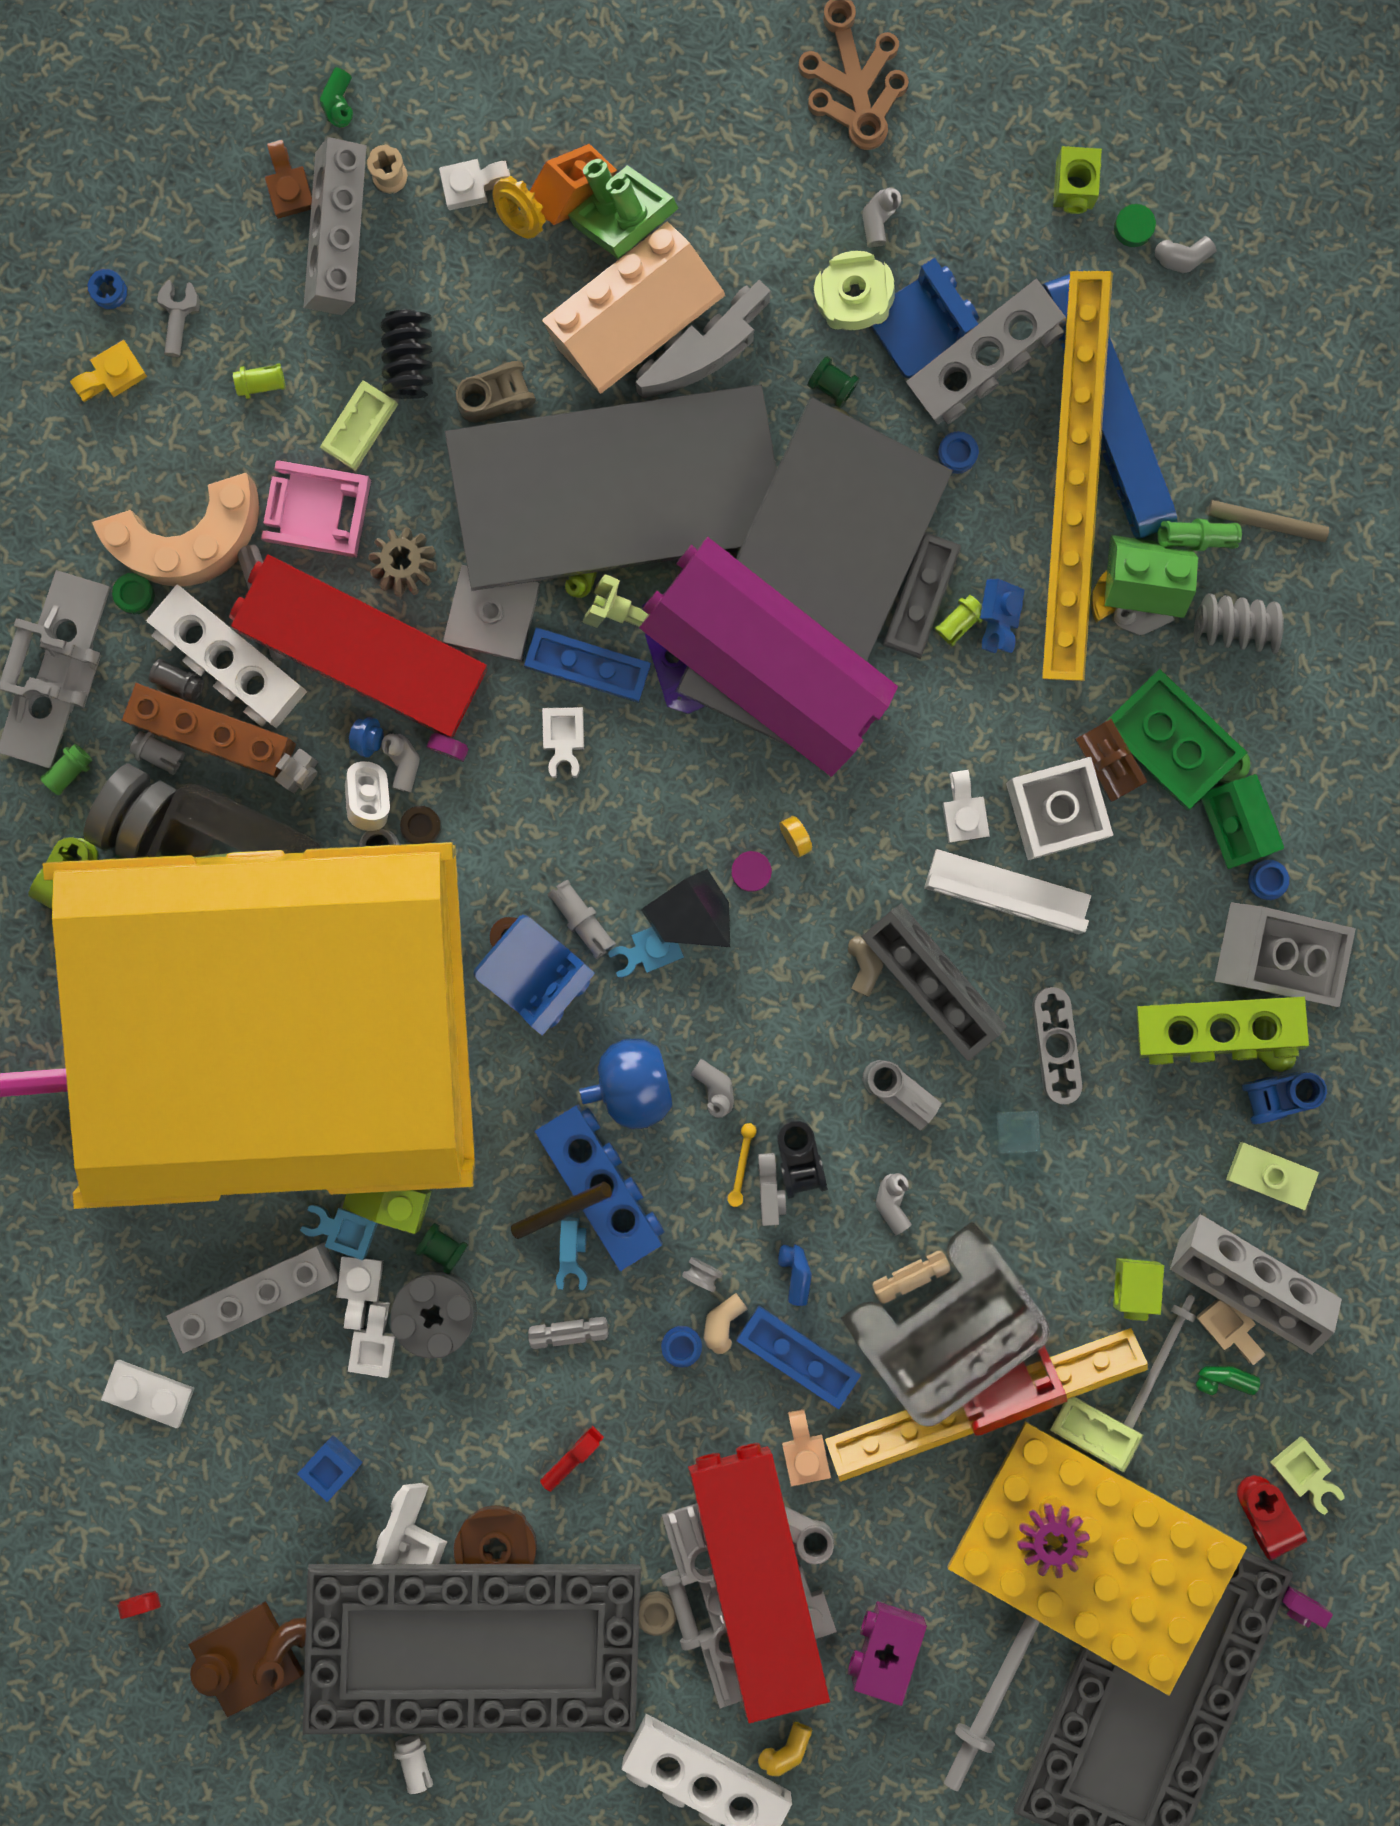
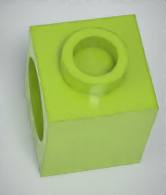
(1079, 163)
(1138, 1288)

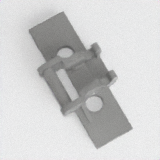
(64, 672)
(687, 1543)

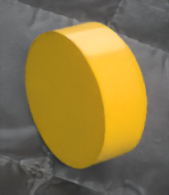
(796, 836)

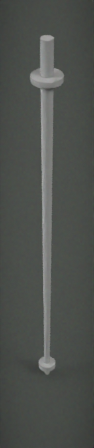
(1016, 1653)

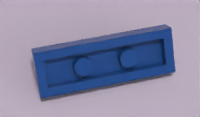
(587, 665)
(798, 1357)

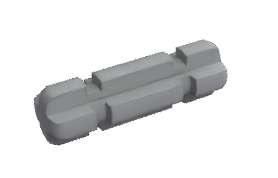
(568, 1332)

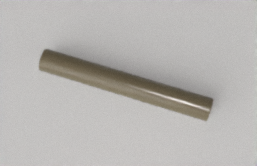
(1268, 521)

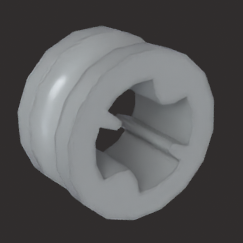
(702, 1274)

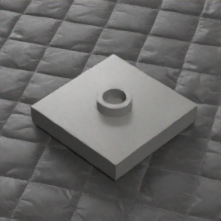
(492, 618)

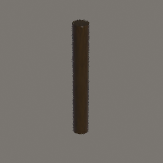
(561, 1210)

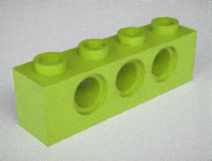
(1285, 1014)

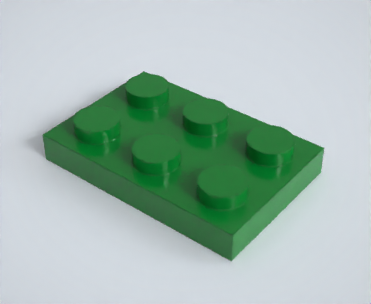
(1176, 740)

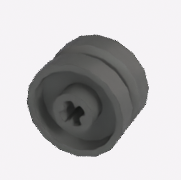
(128, 813)

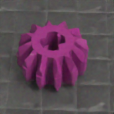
(1049, 1555)

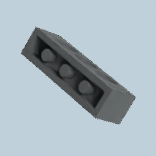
(934, 982)

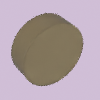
(656, 1613)

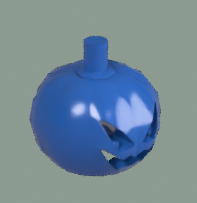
(632, 1084)

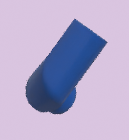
(800, 1273)

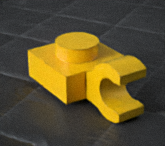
(114, 370)

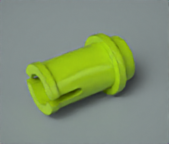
(258, 380)
(960, 620)

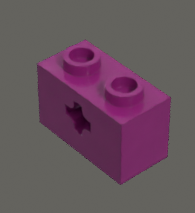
(887, 1677)

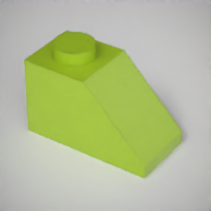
(393, 1209)

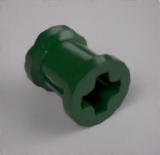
(833, 382)
(441, 1248)

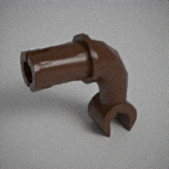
(285, 1637)

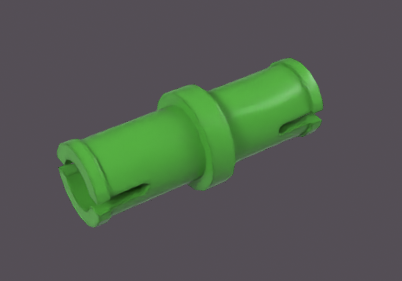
(1199, 534)

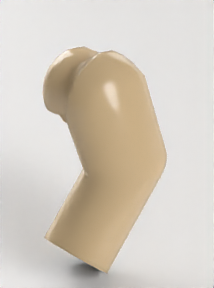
(718, 1324)

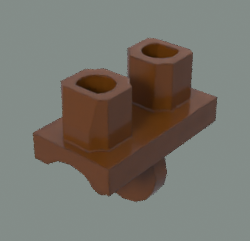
(1111, 760)

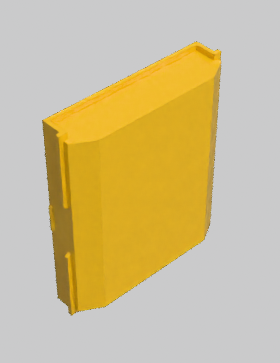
(263, 1023)

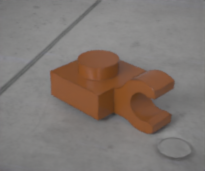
(289, 186)

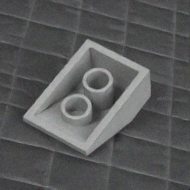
(1284, 954)

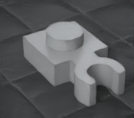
(772, 1200)

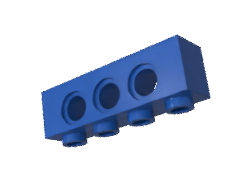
(622, 1245)

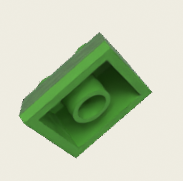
(1150, 576)

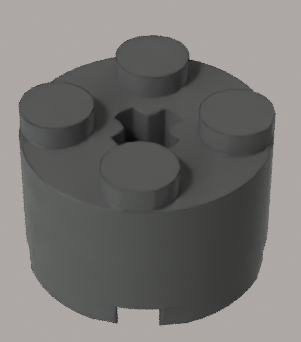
(411, 1321)

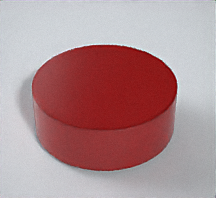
(138, 1604)

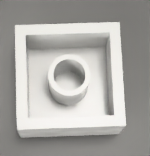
(1059, 808)

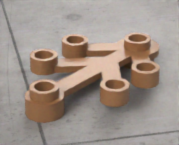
(855, 81)

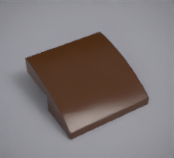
(243, 1645)

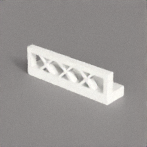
(1008, 892)

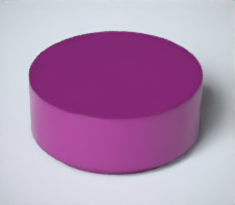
(447, 747)
(751, 871)

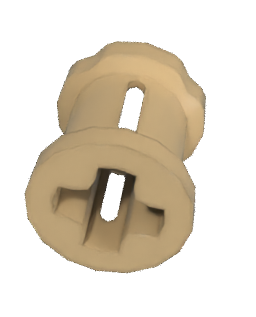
(392, 181)

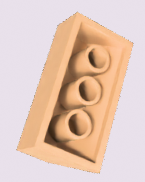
(633, 307)

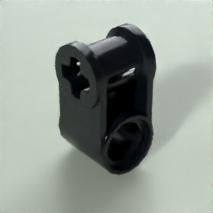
(800, 1160)

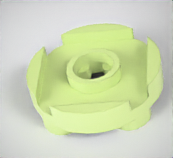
(860, 311)

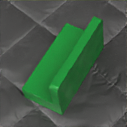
(1242, 821)

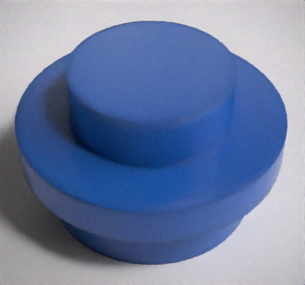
(366, 736)
(1268, 880)
(681, 1346)

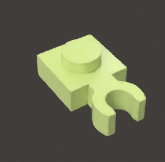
(1305, 1471)

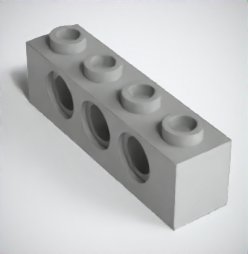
(335, 226)
(1029, 305)
(1256, 1284)
(253, 1297)

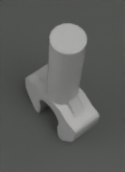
(177, 314)

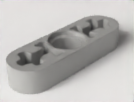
(1062, 1014)

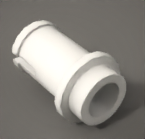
(414, 1766)

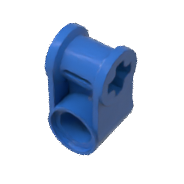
(1276, 1096)

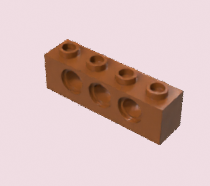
(206, 730)

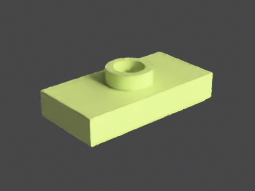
(359, 425)
(1272, 1176)
(1097, 1433)

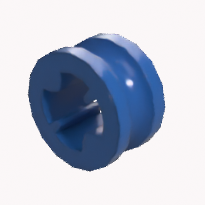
(107, 275)

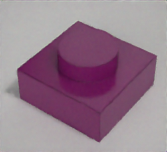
(1305, 1609)

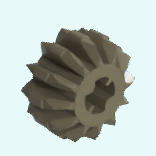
(417, 554)

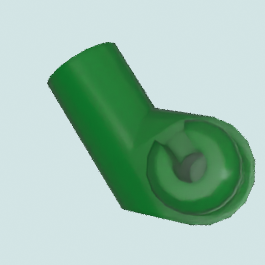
(333, 101)
(1229, 1376)

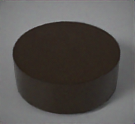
(420, 825)

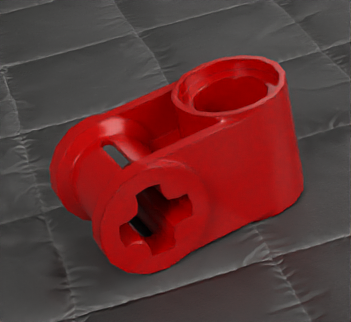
(1273, 1520)

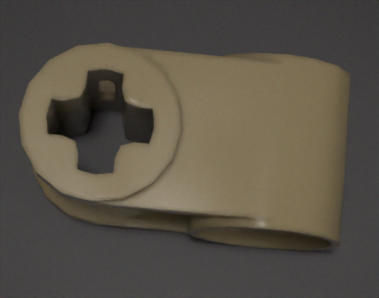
(497, 392)

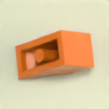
(563, 185)

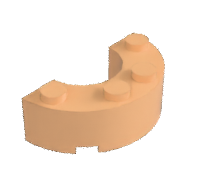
(198, 553)

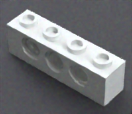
(180, 613)
(658, 1740)

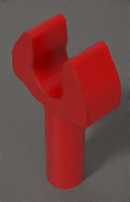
(577, 1454)

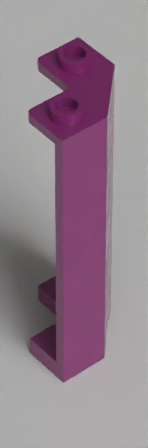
(768, 656)

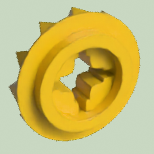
(510, 195)

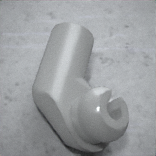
(1184, 258)
(405, 759)

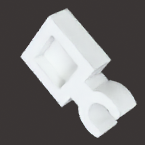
(563, 733)

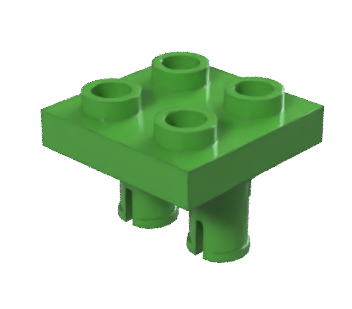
(620, 208)

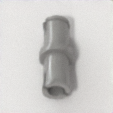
(581, 919)

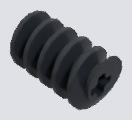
(404, 354)

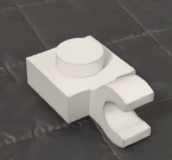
(466, 182)
(965, 815)
(358, 1283)
(372, 1348)

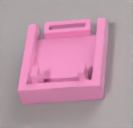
(311, 507)

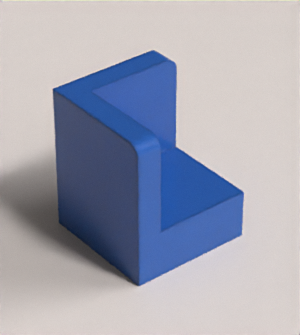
(329, 1468)

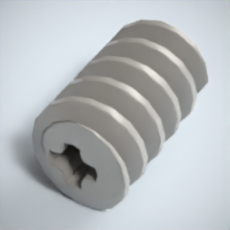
(1239, 621)

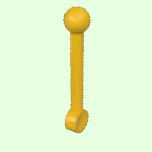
(735, 1197)

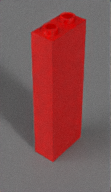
(357, 646)
(758, 1582)

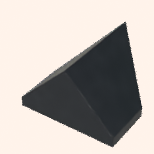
(691, 913)

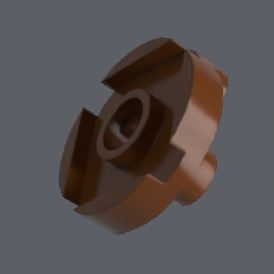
(499, 1523)

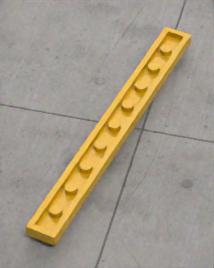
(1077, 475)

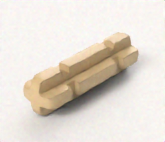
(911, 1277)

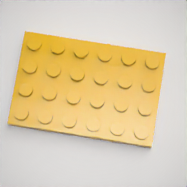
(1147, 1568)

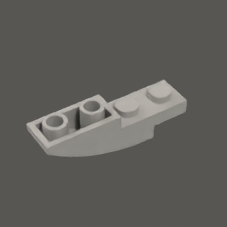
(694, 356)

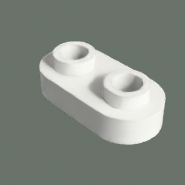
(367, 796)

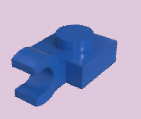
(1002, 611)

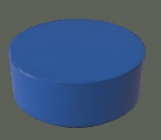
(958, 452)

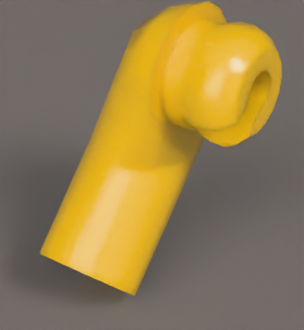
(789, 1756)

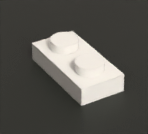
(147, 1393)

